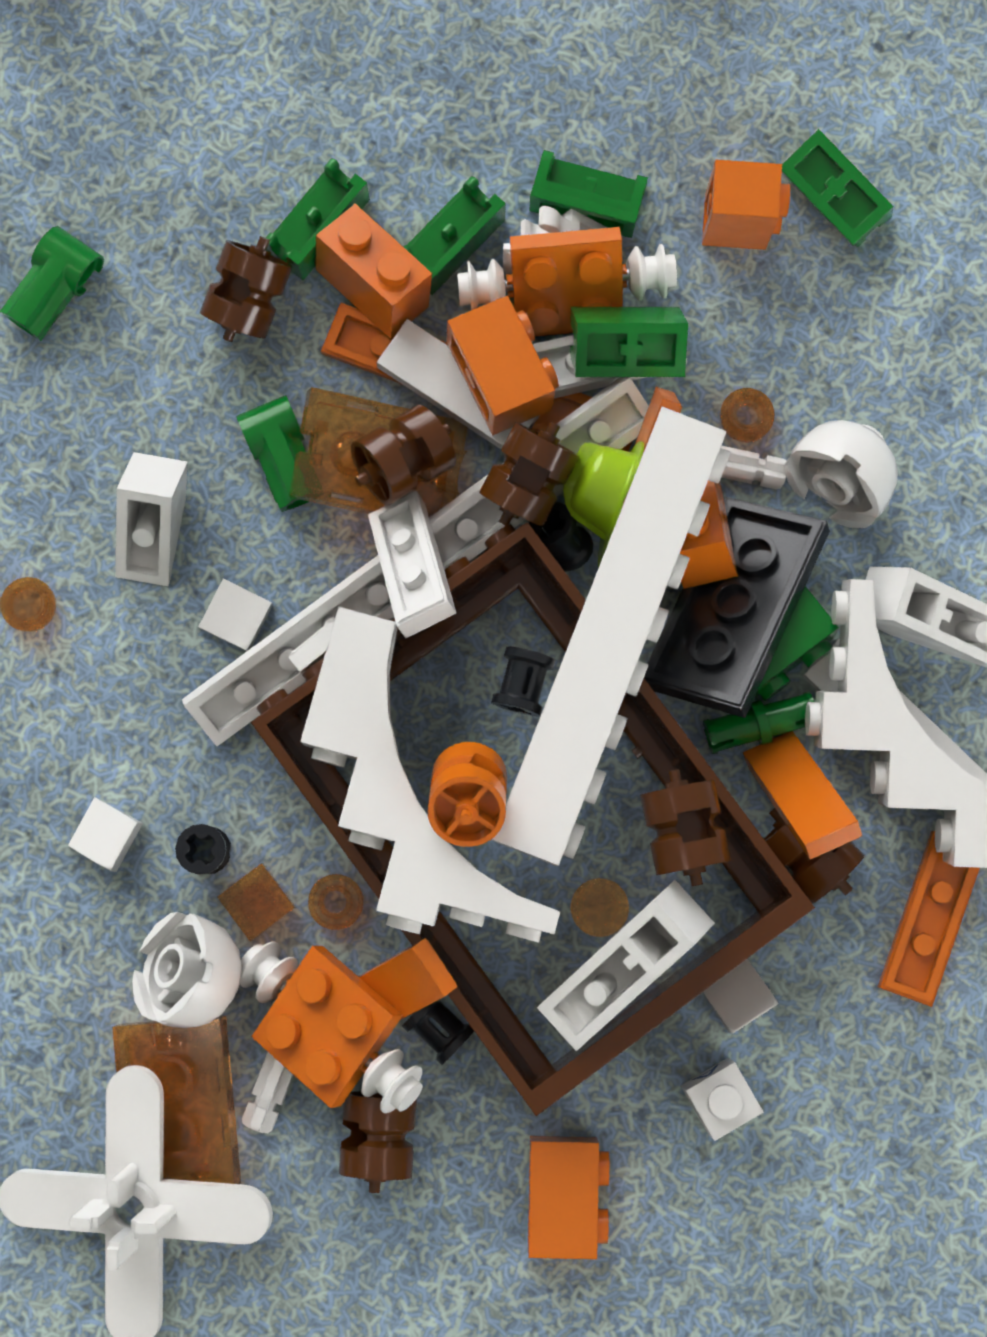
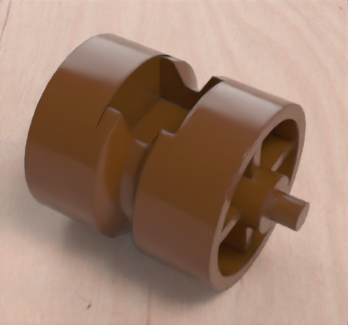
(246, 288)
(396, 458)
(529, 474)
(685, 827)
(819, 874)
(380, 1139)

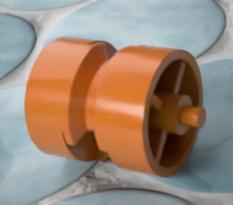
(468, 794)

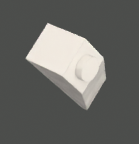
(929, 613)
(626, 965)

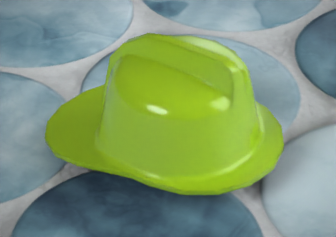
(599, 487)

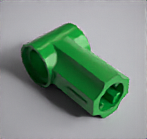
(57, 273)
(275, 441)

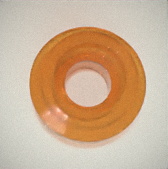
(747, 398)
(353, 906)

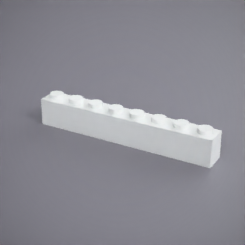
(610, 636)

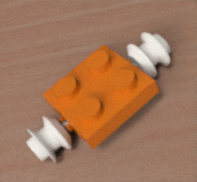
(566, 272)
(328, 1027)

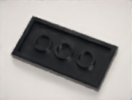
(730, 628)

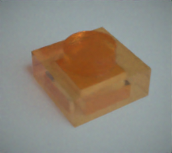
(256, 902)

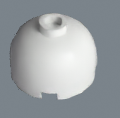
(846, 467)
(187, 972)

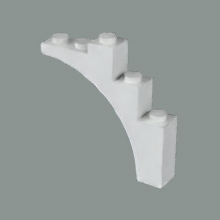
(873, 716)
(354, 721)

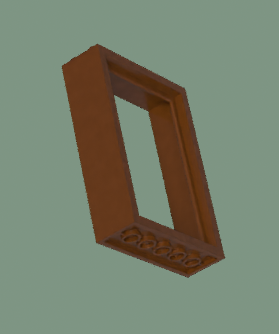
(524, 563)

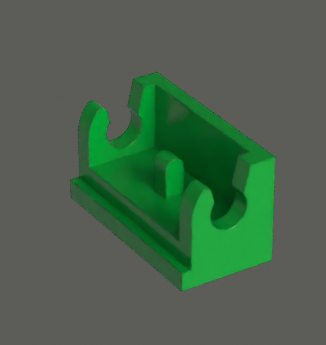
(837, 188)
(592, 192)
(322, 204)
(457, 232)
(628, 341)

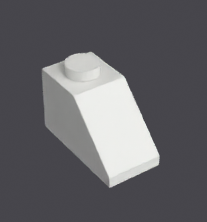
(149, 518)

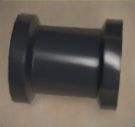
(566, 541)
(523, 681)
(186, 849)
(432, 1036)

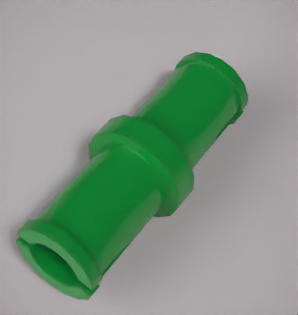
(759, 725)

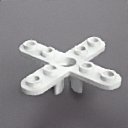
(135, 1169)

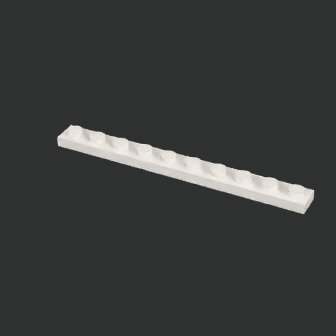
(460, 530)

